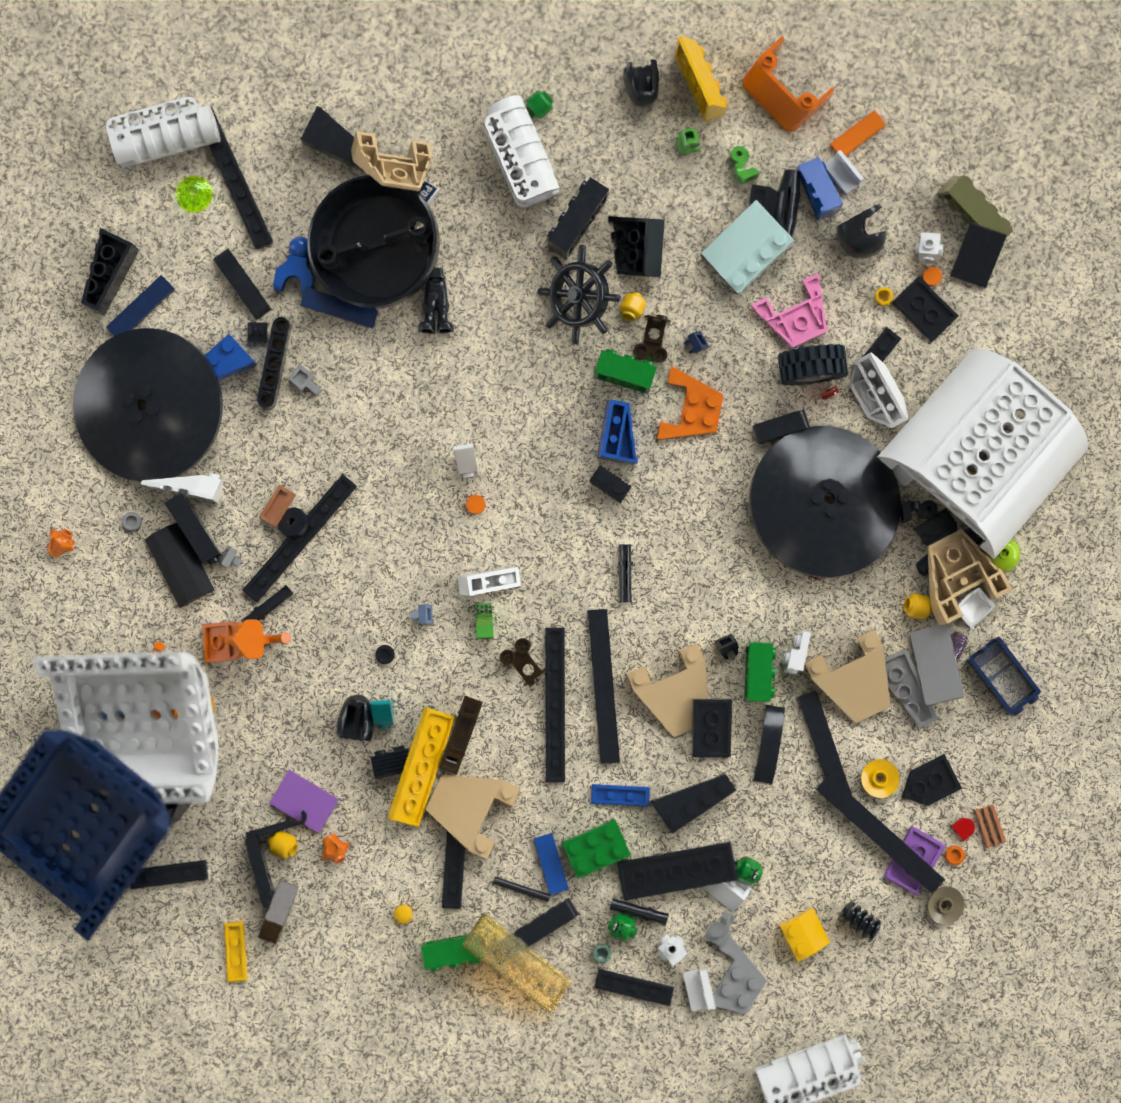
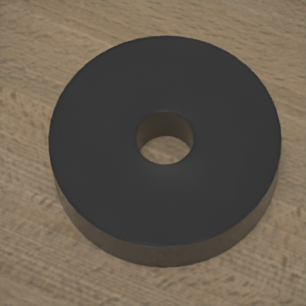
(300, 526)

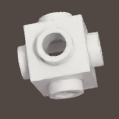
(929, 247)
(675, 955)

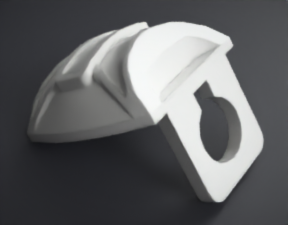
(975, 607)

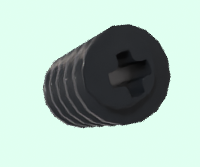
(860, 920)

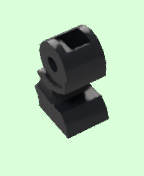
(924, 510)

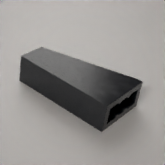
(329, 138)
(193, 528)

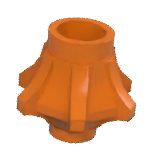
(60, 542)
(334, 849)

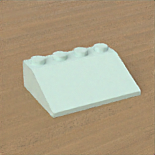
(748, 247)

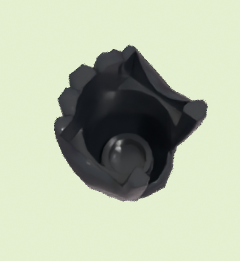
(642, 83)
(356, 719)

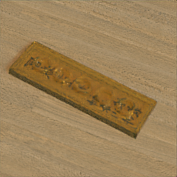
(517, 963)

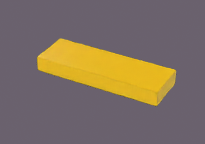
(235, 951)

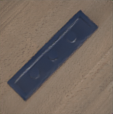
(141, 306)
(335, 307)

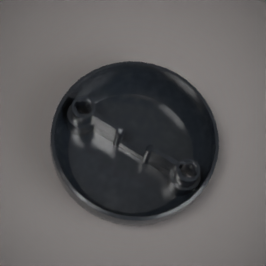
(372, 243)

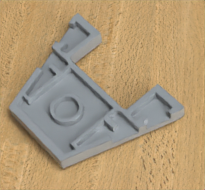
(740, 983)

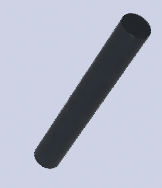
(521, 889)

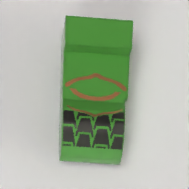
(484, 621)

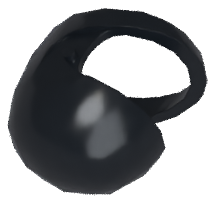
(855, 239)

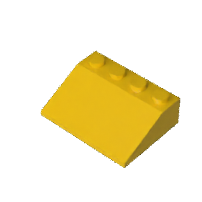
(699, 78)

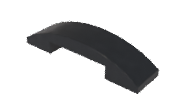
(242, 284)
(769, 744)

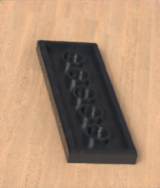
(677, 870)

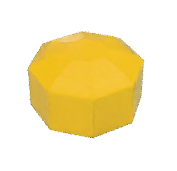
(884, 296)
(403, 914)

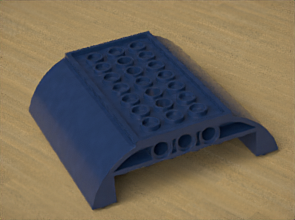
(53, 797)

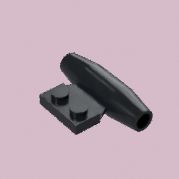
(781, 204)
(935, 529)

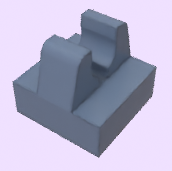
(423, 613)

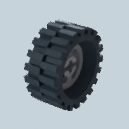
(812, 364)

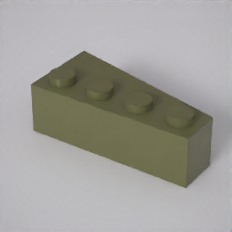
(972, 204)

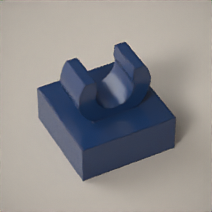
(698, 341)

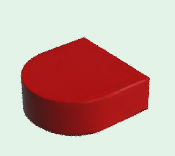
(964, 828)

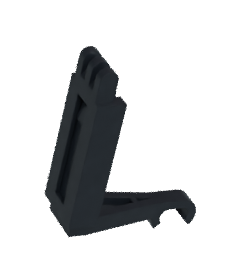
(258, 858)

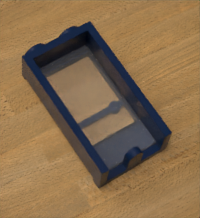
(1004, 676)

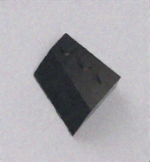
(638, 245)

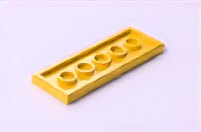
(421, 767)

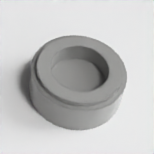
(131, 521)

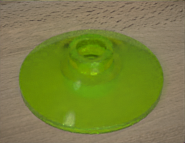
(196, 202)

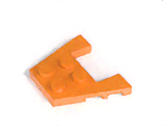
(700, 408)

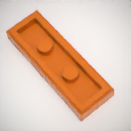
(858, 133)

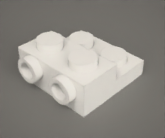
(795, 658)

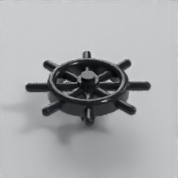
(579, 294)

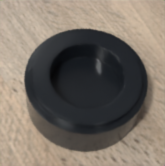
(385, 654)

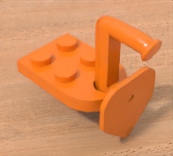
(234, 640)

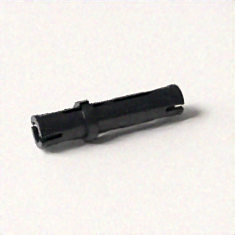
(625, 596)
(269, 605)
(638, 911)

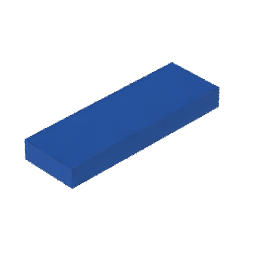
(620, 795)
(551, 863)

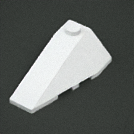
(198, 487)

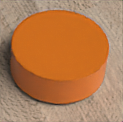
(932, 276)
(475, 504)
(954, 855)

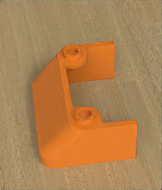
(775, 98)

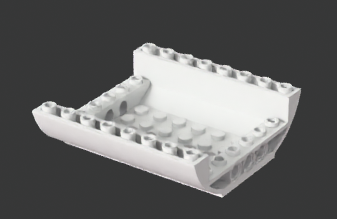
(968, 419)
(167, 751)

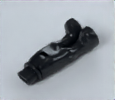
(436, 299)

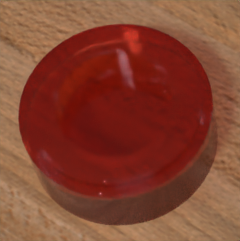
(829, 392)

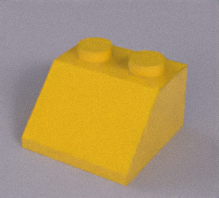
(804, 934)

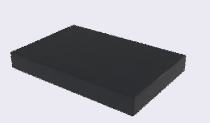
(978, 254)
(925, 309)
(711, 727)

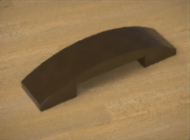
(461, 735)

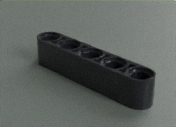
(273, 354)
(547, 922)

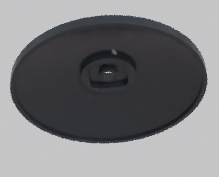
(180, 410)
(797, 521)

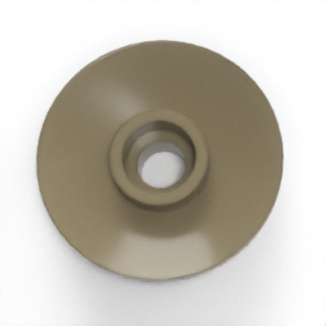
(953, 908)

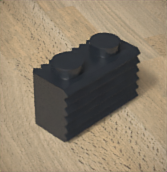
(610, 484)
(389, 763)

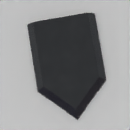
(931, 782)

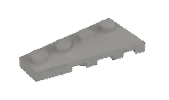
(907, 687)

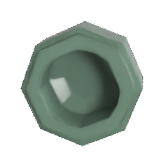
(601, 953)

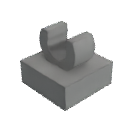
(229, 557)

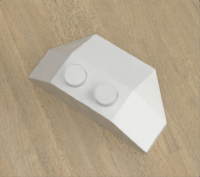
(877, 391)

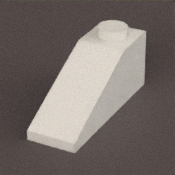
(466, 460)
(488, 581)

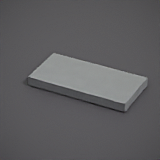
(937, 665)

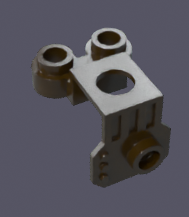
(650, 345)
(520, 659)

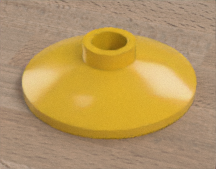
(890, 778)

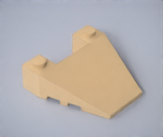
(391, 169)
(956, 567)
(858, 686)
(673, 697)
(463, 804)

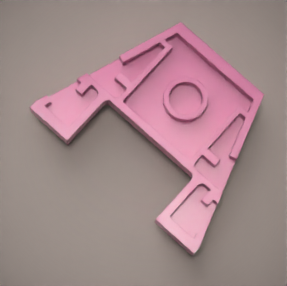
(799, 322)

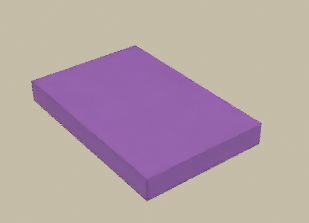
(300, 794)
(923, 845)

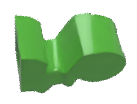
(688, 141)
(740, 157)

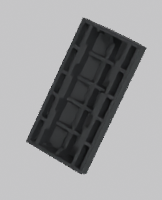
(179, 564)

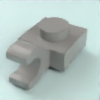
(303, 379)
(719, 932)

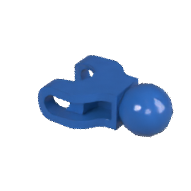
(295, 266)

